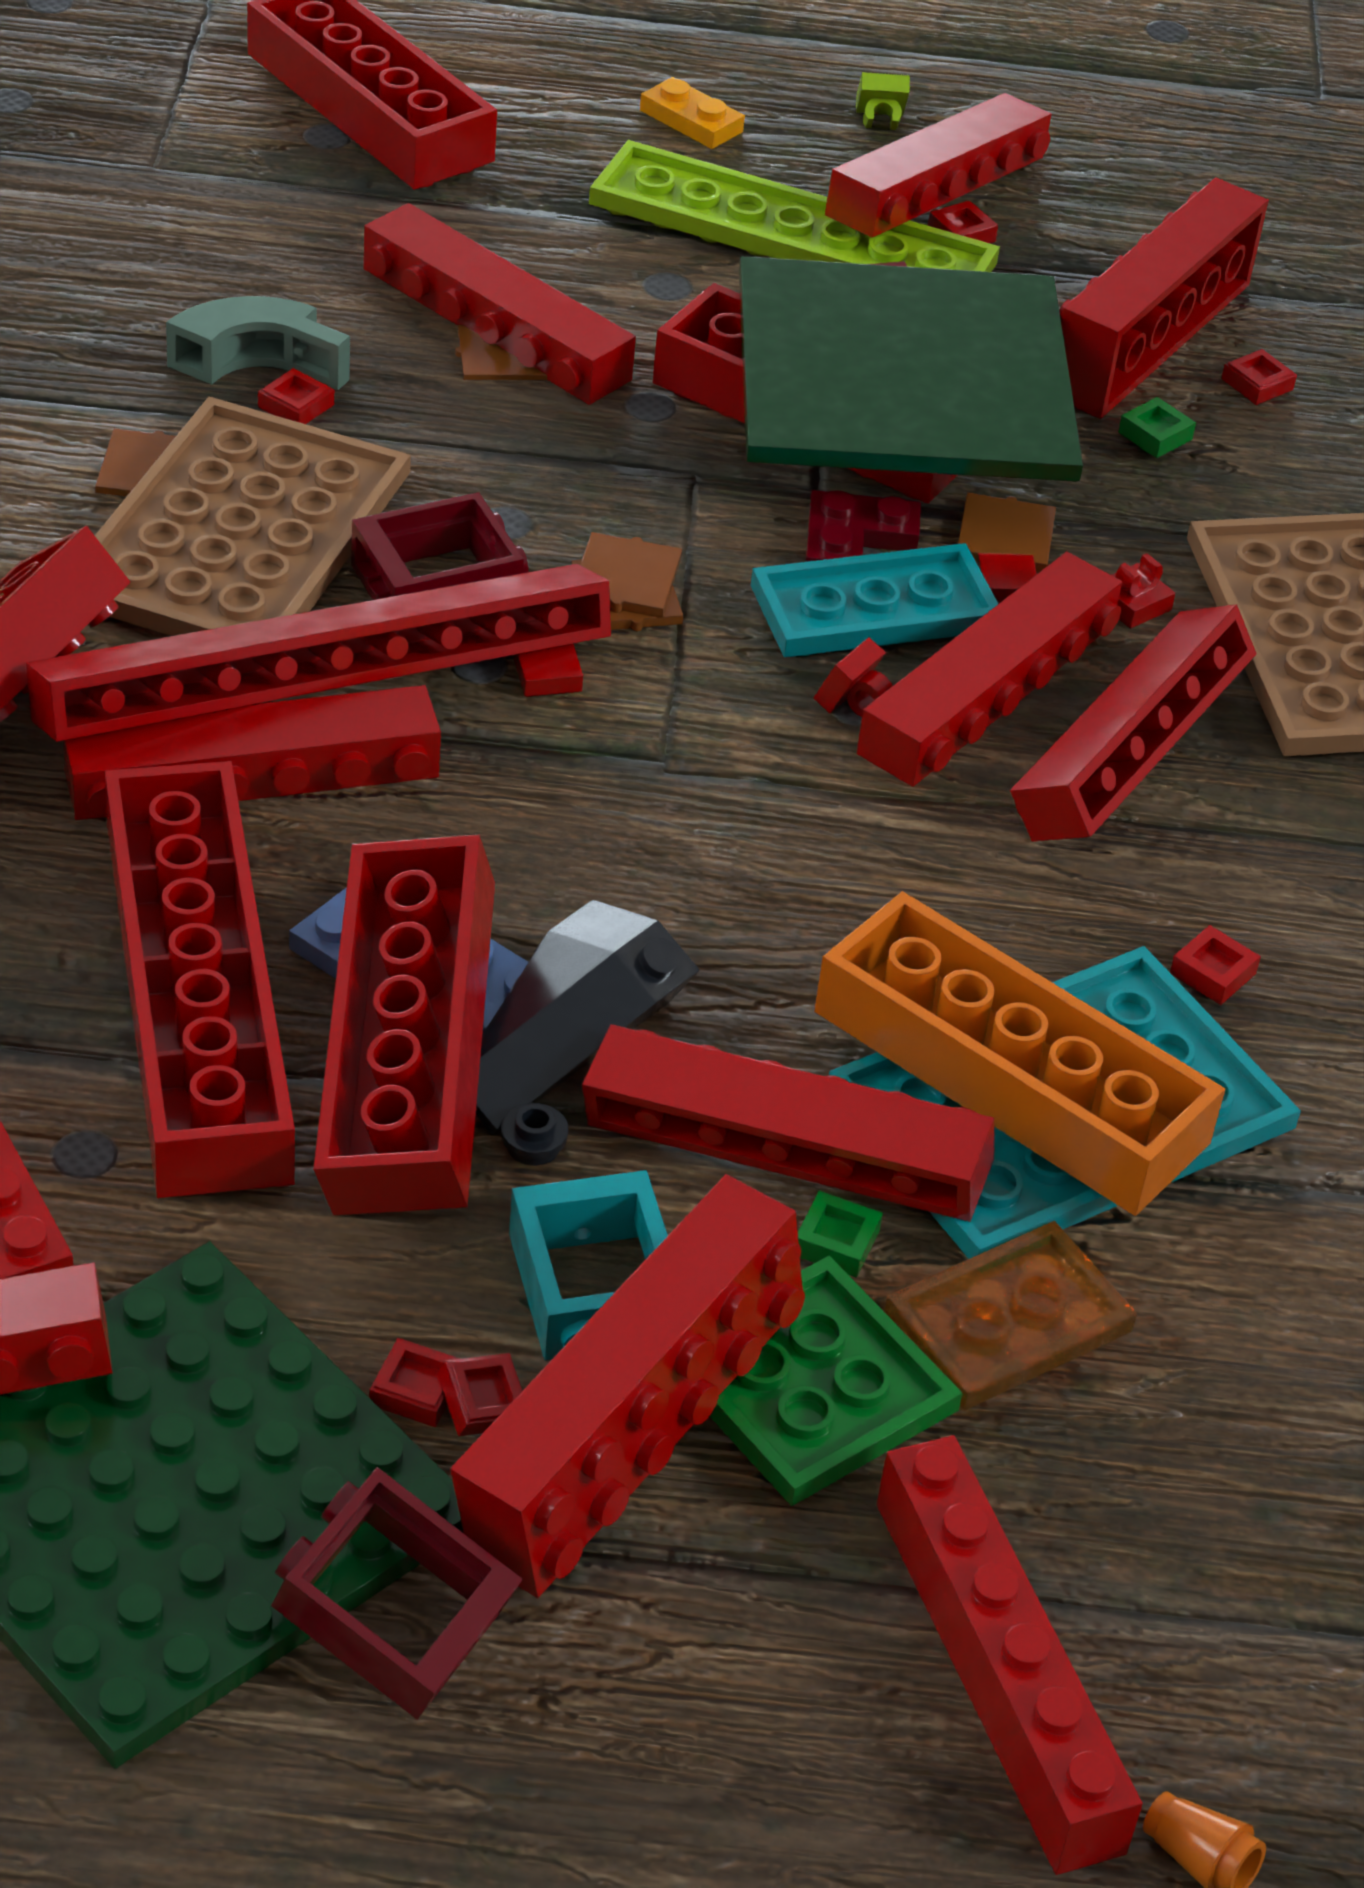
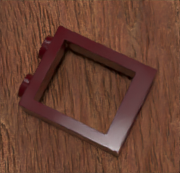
(390, 538)
(433, 1544)

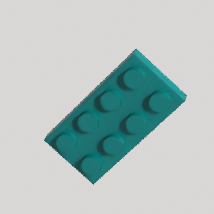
(875, 596)

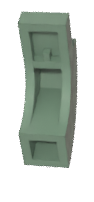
(255, 333)

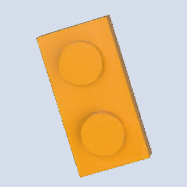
(692, 112)

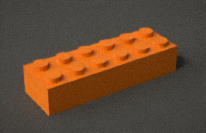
(1019, 1051)

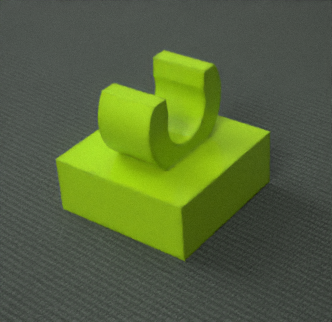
(882, 95)

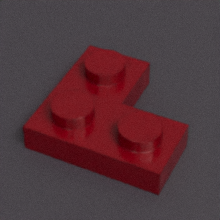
(847, 522)

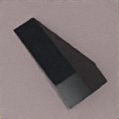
(584, 976)

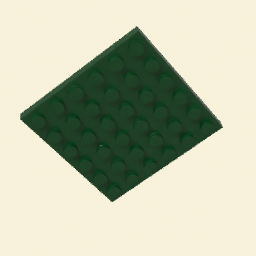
(169, 1494)

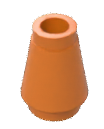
(1205, 1842)

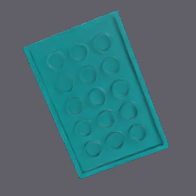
(1145, 998)

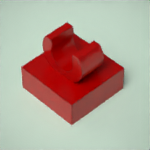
(1142, 592)
(855, 680)

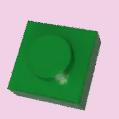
(1157, 427)
(839, 1230)

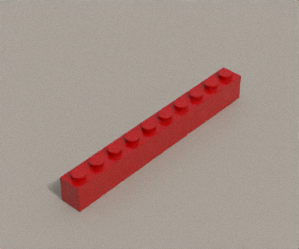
(315, 651)

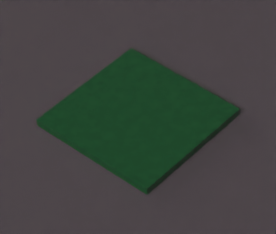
(906, 370)

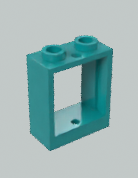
(570, 1216)

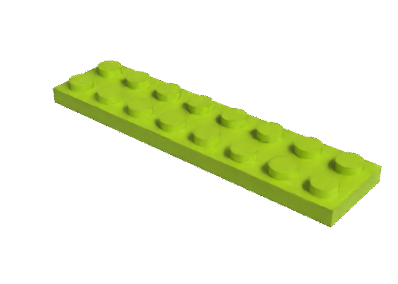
(765, 215)

